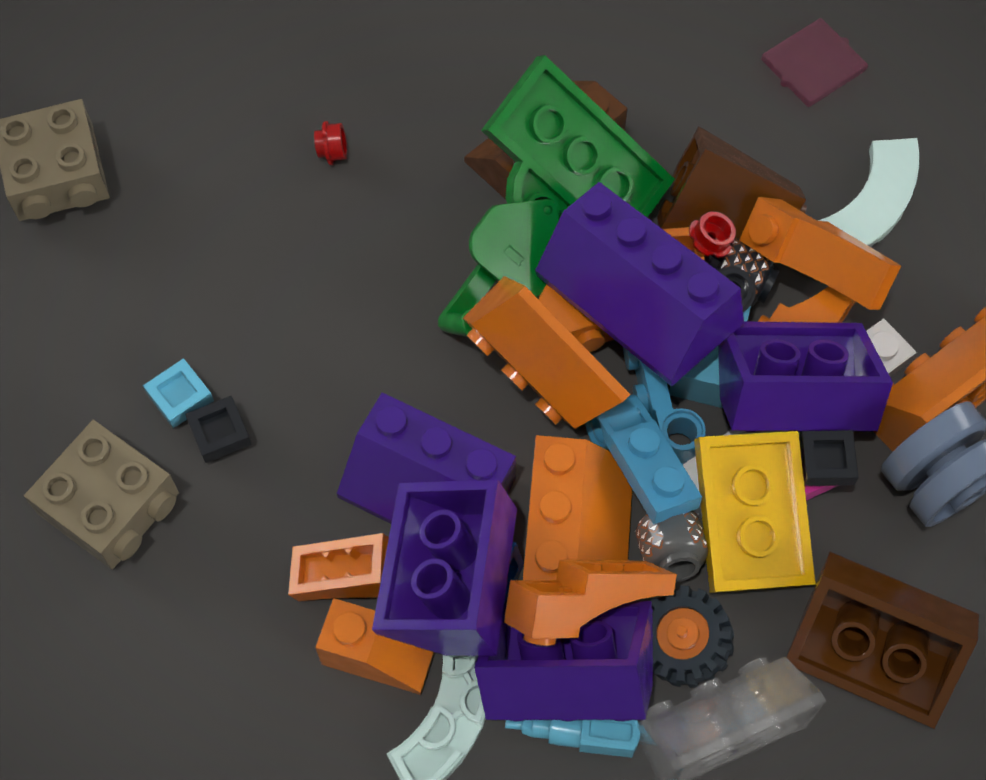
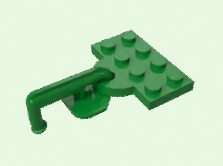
(559, 153)

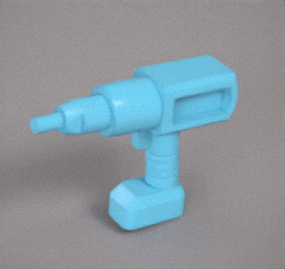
(590, 736)

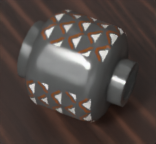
(674, 544)

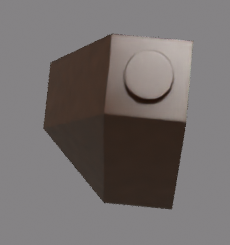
(721, 180)

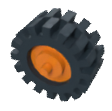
(690, 637)

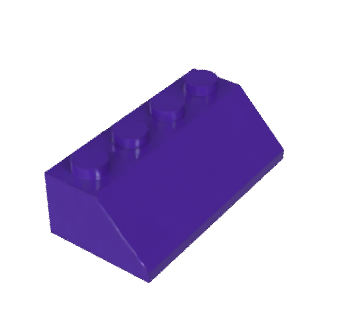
(639, 284)

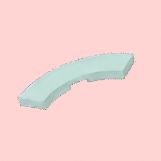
(885, 194)
(448, 728)

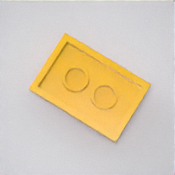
(754, 511)

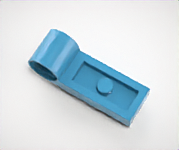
(656, 398)
(645, 459)

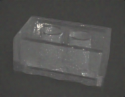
(728, 719)

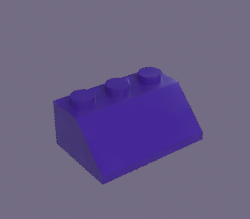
(802, 377)
(412, 446)
(447, 567)
(581, 678)

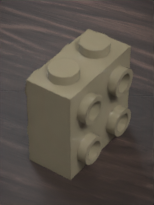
(51, 160)
(103, 495)

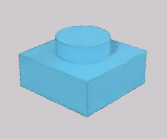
(178, 392)

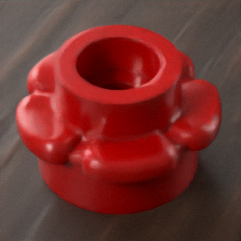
(331, 142)
(712, 234)

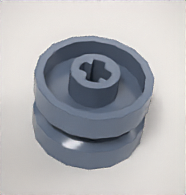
(943, 462)

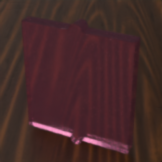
(814, 62)

